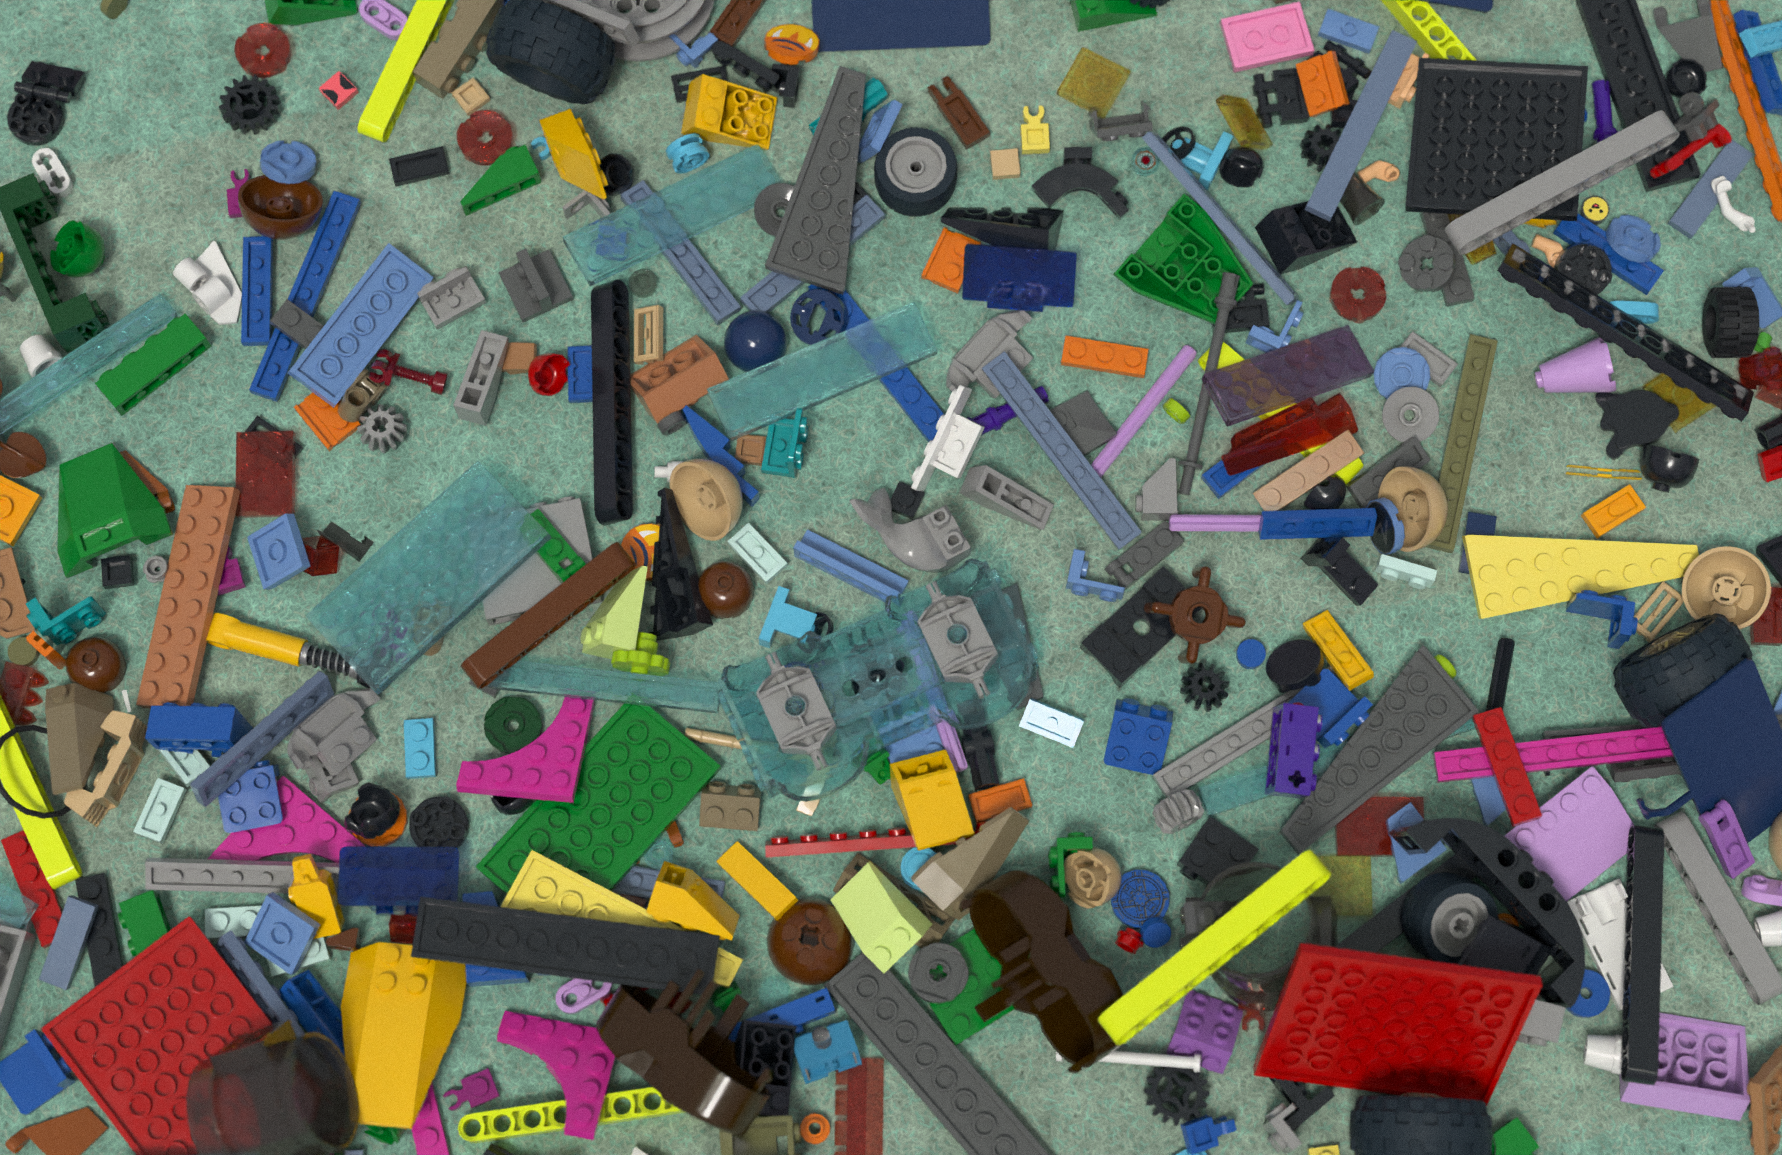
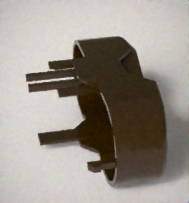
(1043, 966)
(685, 1063)

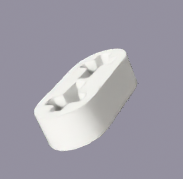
(57, 170)

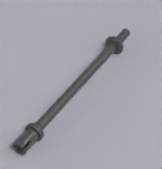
(1224, 302)

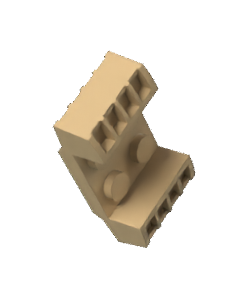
(119, 771)

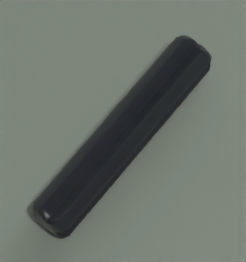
(1500, 674)

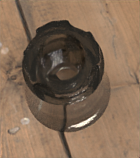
(1360, 200)

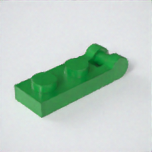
(557, 551)

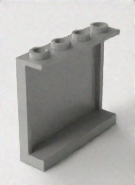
(533, 578)

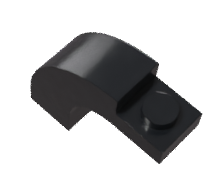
(1080, 177)

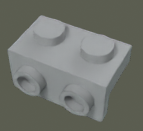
(450, 297)
(1281, 1135)

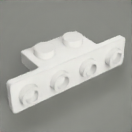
(952, 442)

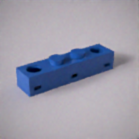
(313, 1007)
(797, 1012)

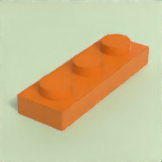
(1104, 356)

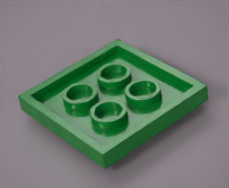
(959, 1016)

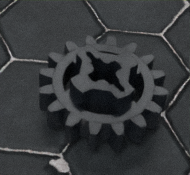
(249, 115)
(1188, 1088)

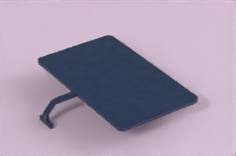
(899, 24)
(1728, 751)

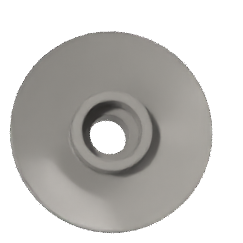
(1424, 410)

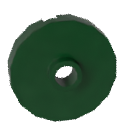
(512, 710)

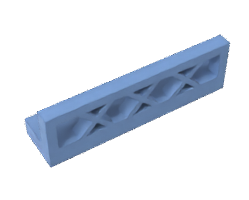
(849, 567)

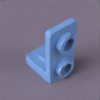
(699, 48)
(1768, 305)
(1264, 338)
(1082, 587)

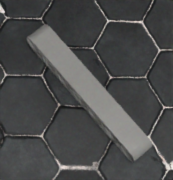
(1720, 909)

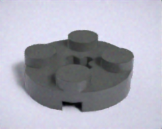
(1427, 248)
(953, 965)

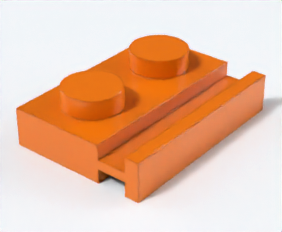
(1322, 84)
(947, 261)
(325, 421)

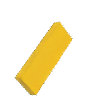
(1338, 650)
(757, 880)

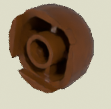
(726, 589)
(96, 664)

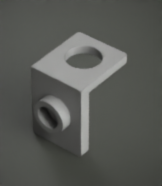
(599, 205)

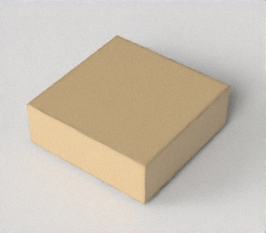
(470, 96)
(1005, 164)

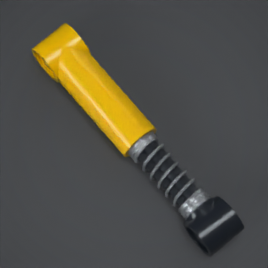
(232, 634)

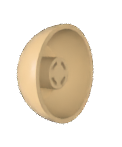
(707, 497)
(1419, 503)
(1717, 575)

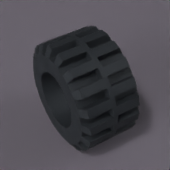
(1730, 322)

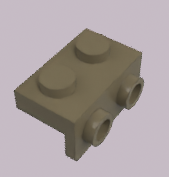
(730, 806)

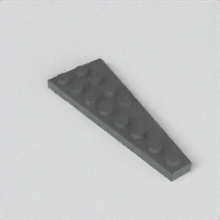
(818, 217)
(1401, 729)

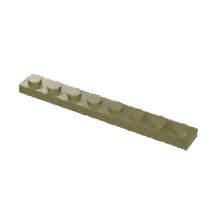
(1463, 434)

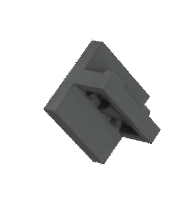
(535, 284)

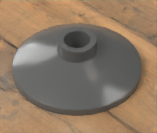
(768, 202)

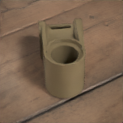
(363, 394)

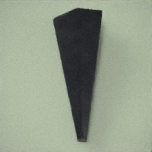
(678, 601)

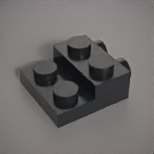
(1214, 851)

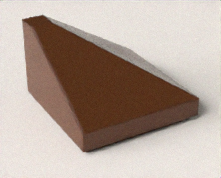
(345, 941)

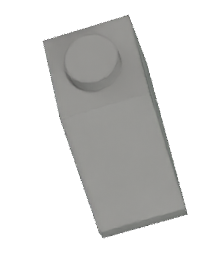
(1159, 494)

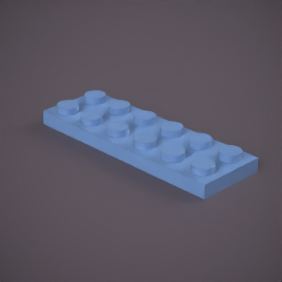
(360, 325)

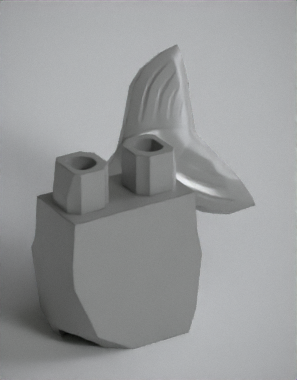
(925, 544)

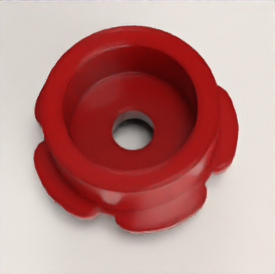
(1129, 940)

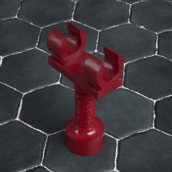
(391, 368)

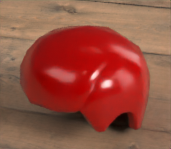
(548, 373)

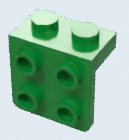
(1062, 849)

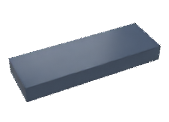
(68, 942)

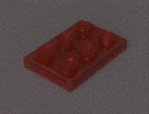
(265, 473)
(1365, 829)

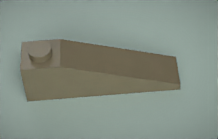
(74, 733)
(970, 864)

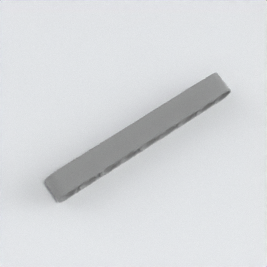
(1561, 182)

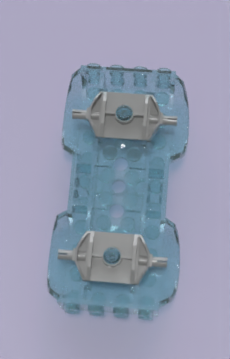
(817, 740)

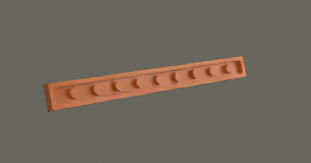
(1749, 106)

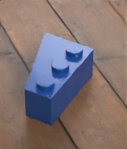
(195, 727)
(488, 976)

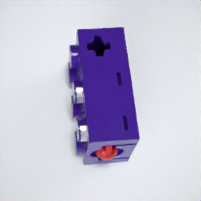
(1293, 750)

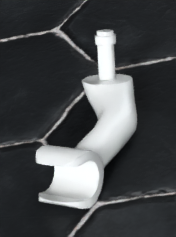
(1742, 221)

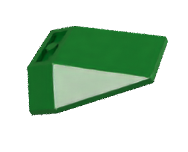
(1184, 263)
(103, 508)

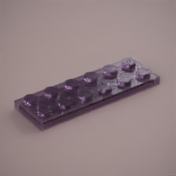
(1287, 375)

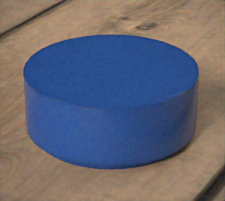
(1250, 654)
(1155, 932)

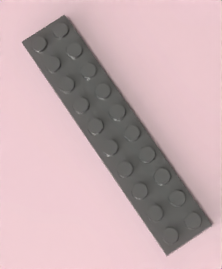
(929, 1062)

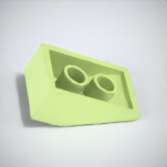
(617, 618)
(879, 917)

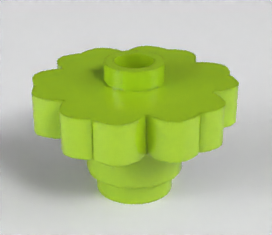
(642, 659)

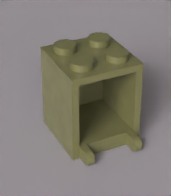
(762, 1137)

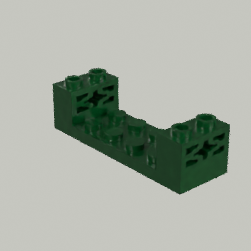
(24, 206)

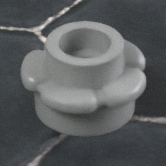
(150, 566)

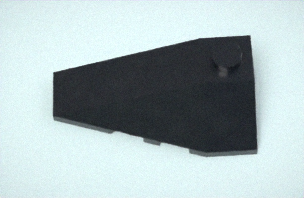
(1034, 229)

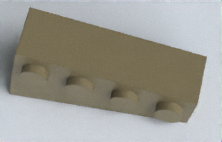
(457, 46)

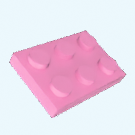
(1266, 37)

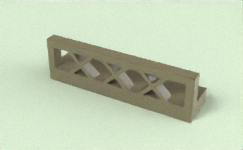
(925, 905)

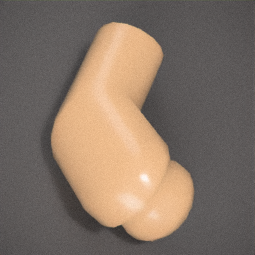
(1379, 170)
(1550, 248)

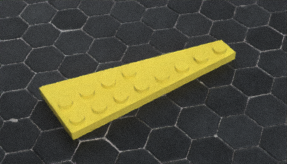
(1538, 572)
(557, 890)

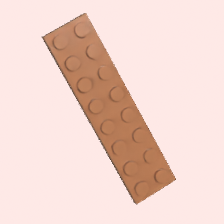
(188, 596)

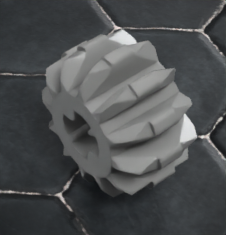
(372, 435)
(1178, 811)

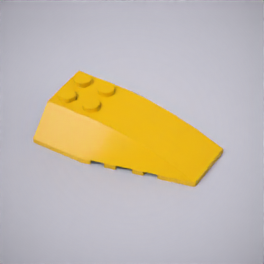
(397, 1028)

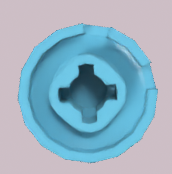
(687, 153)
(913, 861)

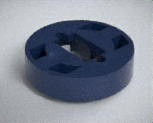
(830, 319)

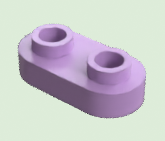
(385, 19)
(1762, 890)
(585, 995)

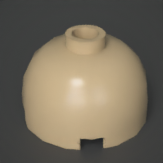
(1092, 877)

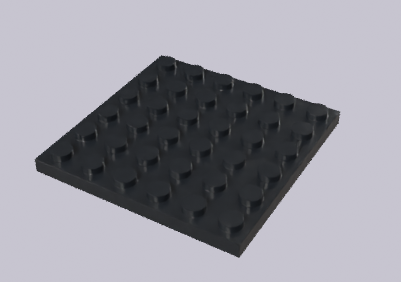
(1490, 130)

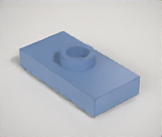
(1348, 31)

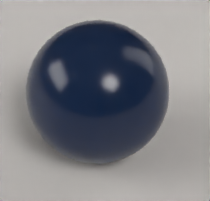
(754, 340)

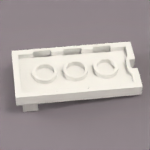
(1604, 920)

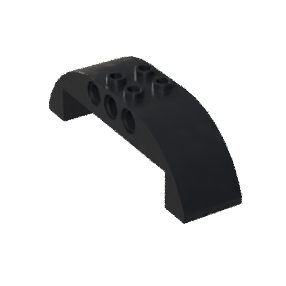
(1518, 887)

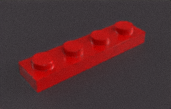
(1507, 767)
(33, 886)

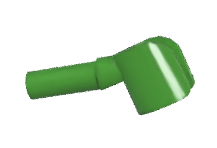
(1763, 342)

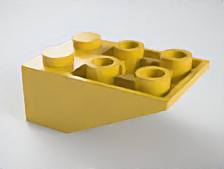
(728, 113)
(574, 153)
(931, 799)
(690, 901)

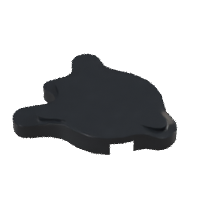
(1634, 418)

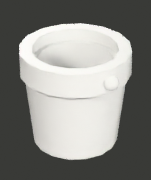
(38, 354)
(1769, 929)
(1603, 1052)

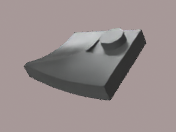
(1084, 423)

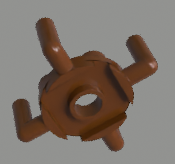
(1181, 614)

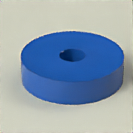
(1598, 998)

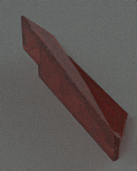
(1289, 433)

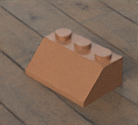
(678, 379)

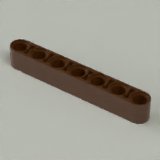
(548, 615)

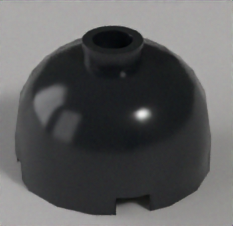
(1667, 468)

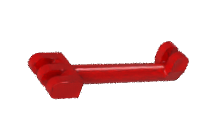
(1717, 135)

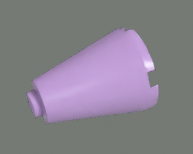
(1578, 370)

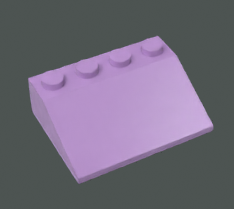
(1578, 833)
(1698, 1069)

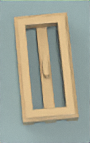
(652, 333)
(1642, 629)

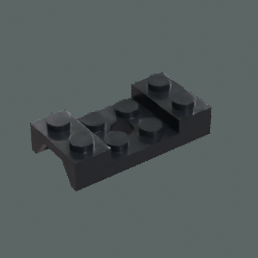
(1117, 644)

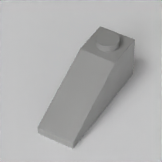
(481, 378)
(1005, 496)

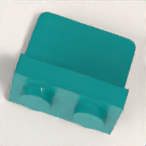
(784, 447)
(66, 625)

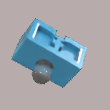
(826, 1051)

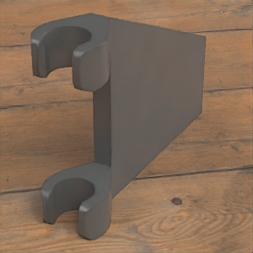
(1694, 37)

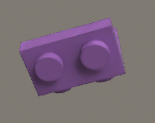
(1207, 1029)

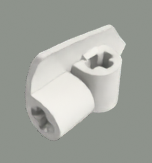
(211, 285)

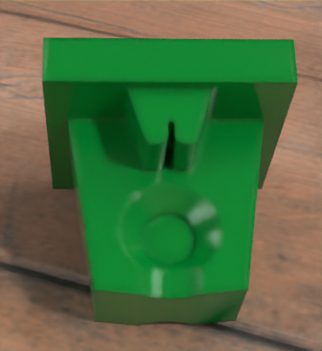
(878, 766)
(723, 996)

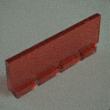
(862, 1106)

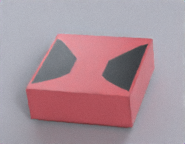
(338, 90)

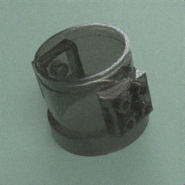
(1261, 990)
(273, 1096)

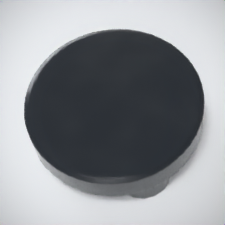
(35, 120)
(1586, 266)
(1295, 665)
(439, 823)

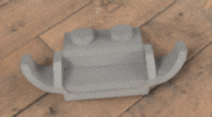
(984, 346)
(334, 731)

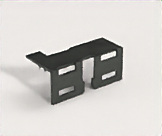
(345, 541)

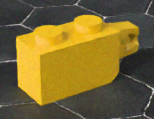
(316, 896)

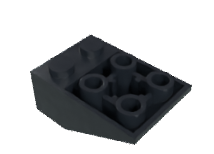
(1301, 238)
(1505, 948)
(771, 1047)

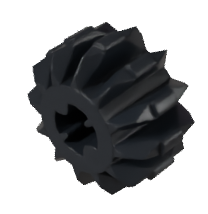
(1311, 144)
(1215, 683)

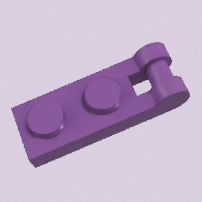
(1727, 839)

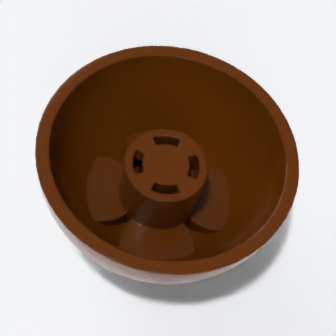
(279, 208)
(820, 953)

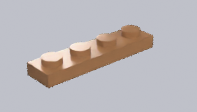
(1309, 472)

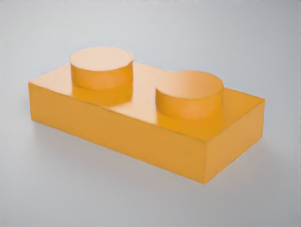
(1613, 511)

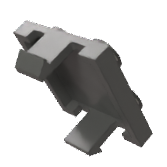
(1111, 127)

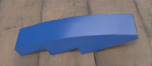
(716, 448)

